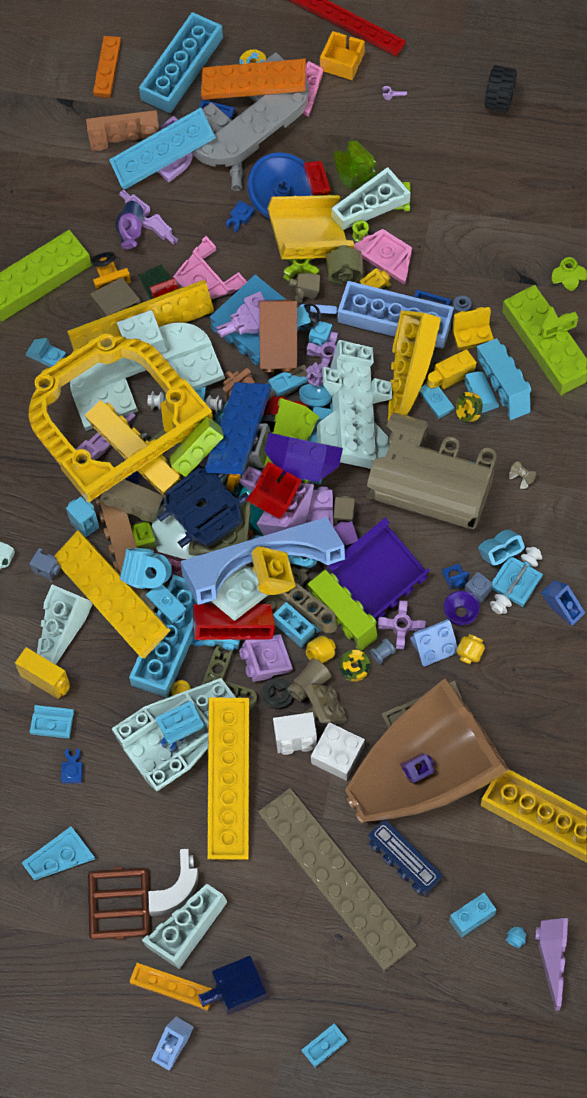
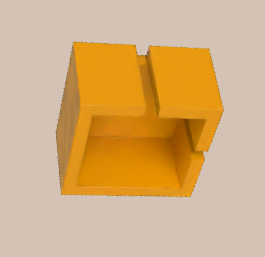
(338, 59)

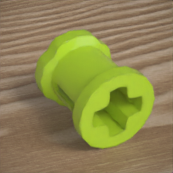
(357, 230)

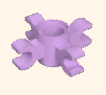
(328, 347)
(385, 623)

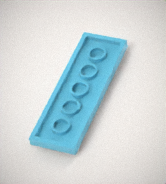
(162, 148)

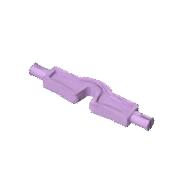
(153, 223)

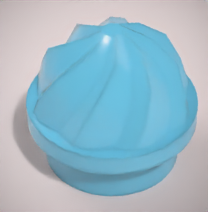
(516, 937)

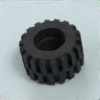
(500, 88)

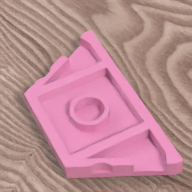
(386, 254)

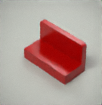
(317, 178)

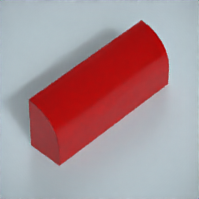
(214, 624)

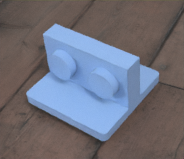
(435, 642)

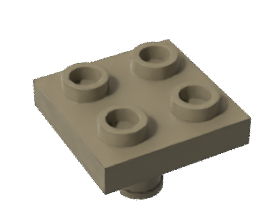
(325, 704)

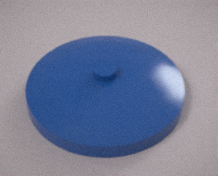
(276, 176)

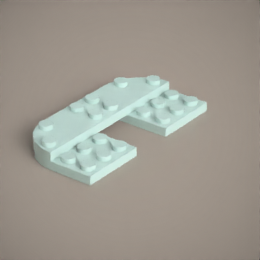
(187, 352)

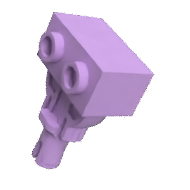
(245, 319)

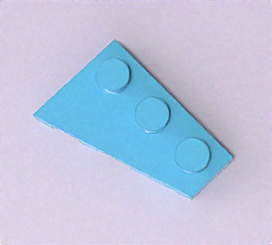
(58, 855)

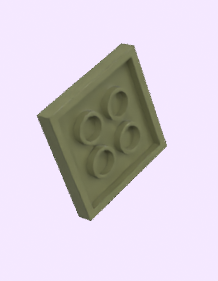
(236, 536)

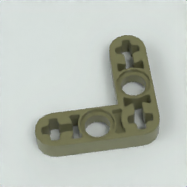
(210, 676)

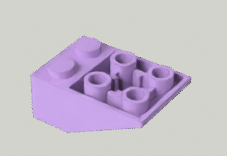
(294, 516)

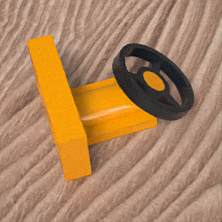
(107, 270)

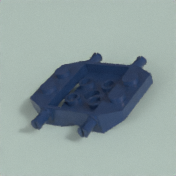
(182, 503)

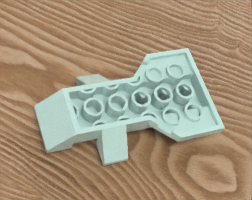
(353, 397)

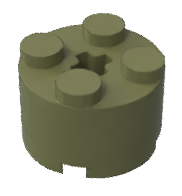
(344, 265)

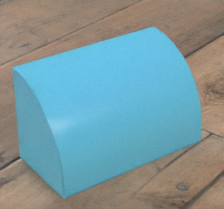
(478, 383)

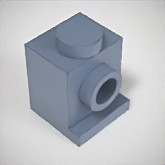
(45, 565)

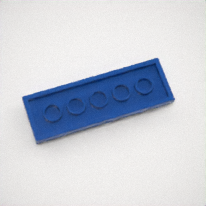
(239, 428)

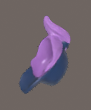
(129, 224)

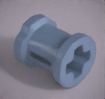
(382, 651)

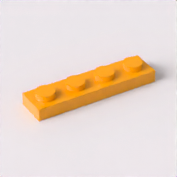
(168, 985)

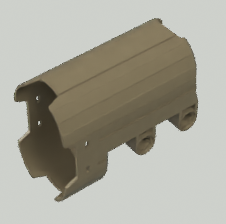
(428, 479)

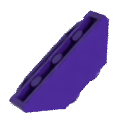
(302, 457)

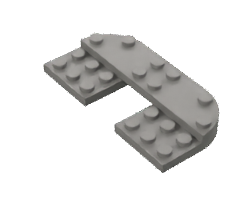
(242, 136)

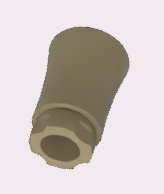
(313, 673)

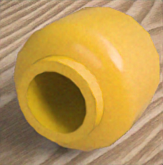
(321, 649)
(470, 649)

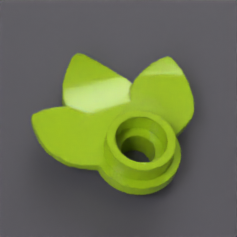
(569, 276)

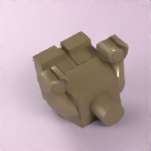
(305, 286)

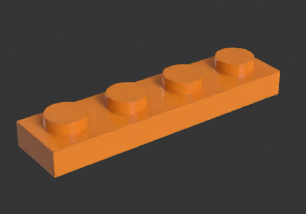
(107, 66)

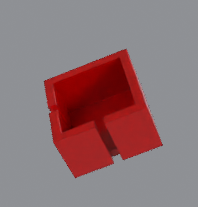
(271, 495)

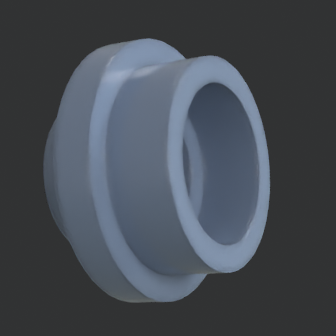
(458, 307)

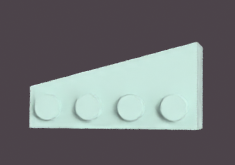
(370, 200)
(185, 928)

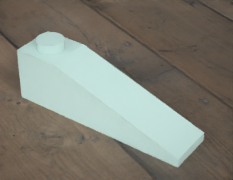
(62, 621)

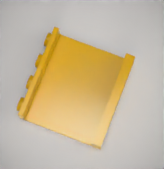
(305, 226)

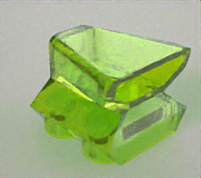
(355, 165)

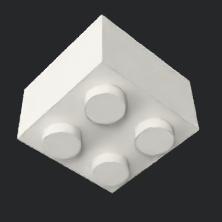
(295, 733)
(337, 751)

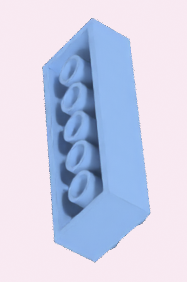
(380, 310)

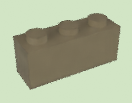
(133, 500)

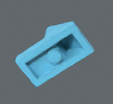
(45, 353)

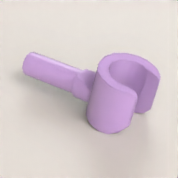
(388, 93)

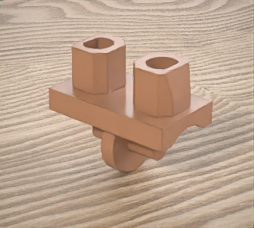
(243, 377)

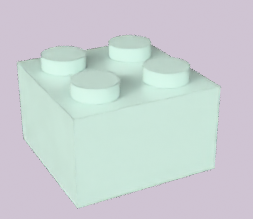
(143, 328)

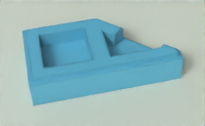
(285, 382)

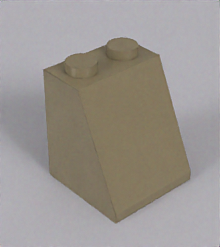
(114, 298)

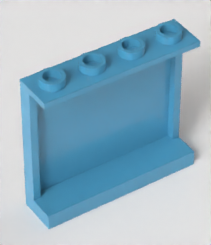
(246, 342)

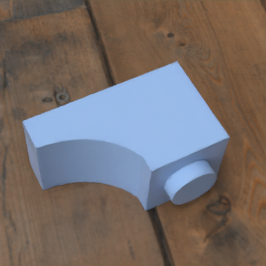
(172, 1042)

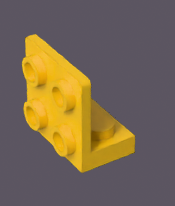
(472, 328)

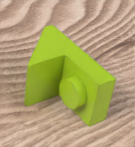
(555, 325)
(143, 535)

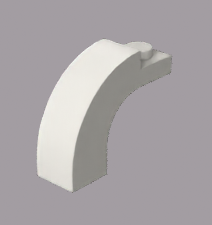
(174, 898)

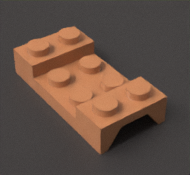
(121, 128)

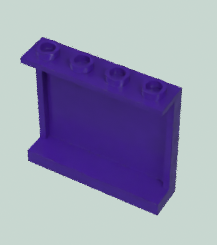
(378, 570)

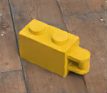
(451, 370)

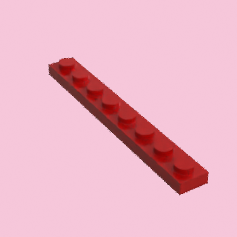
(354, 24)

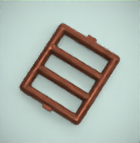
(93, 895)

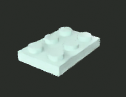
(239, 593)

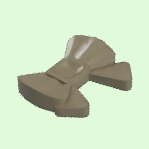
(518, 470)

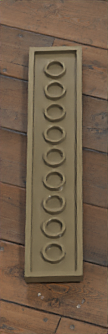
(337, 879)

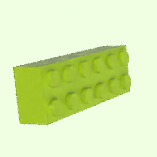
(41, 273)
(557, 354)

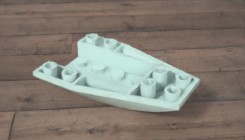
(142, 736)

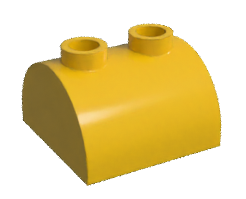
(272, 571)

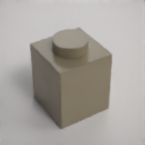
(344, 509)

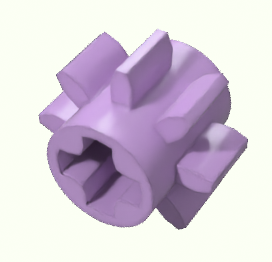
(315, 374)

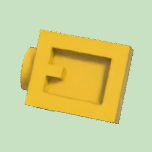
(377, 279)

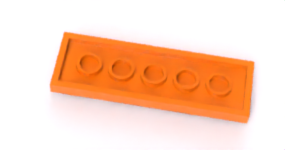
(254, 79)

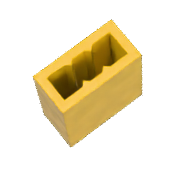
(42, 673)

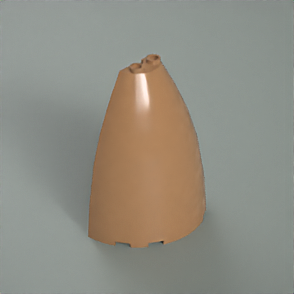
(447, 733)

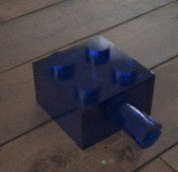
(235, 986)

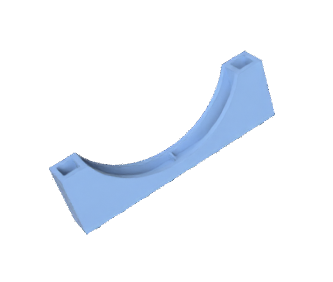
(312, 540)

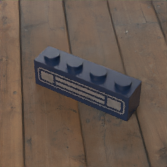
(405, 858)

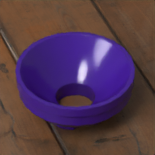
(464, 600)

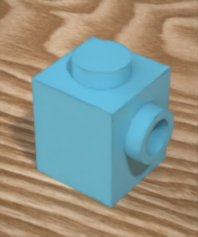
(320, 334)

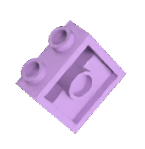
(321, 505)
(265, 658)

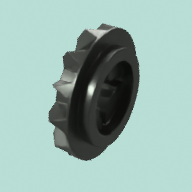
(279, 685)

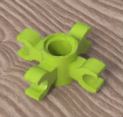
(297, 268)

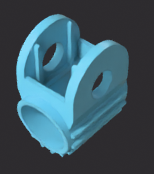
(138, 565)

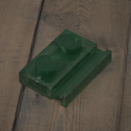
(153, 277)

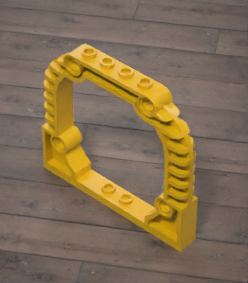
(95, 476)

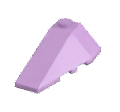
(551, 944)

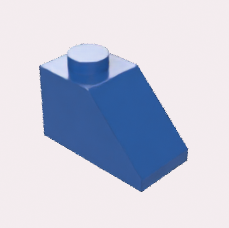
(563, 602)

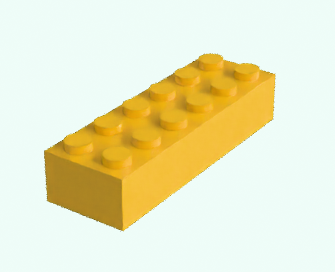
(127, 441)
(539, 812)

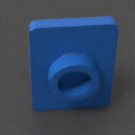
(458, 580)

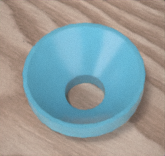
(314, 395)

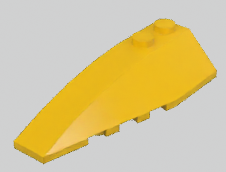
(413, 352)

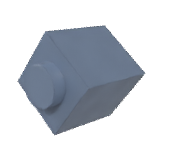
(479, 587)

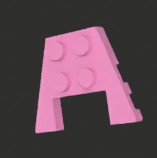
(197, 269)

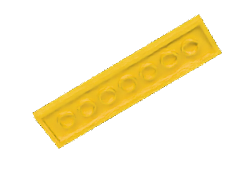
(174, 307)
(111, 595)
(228, 779)

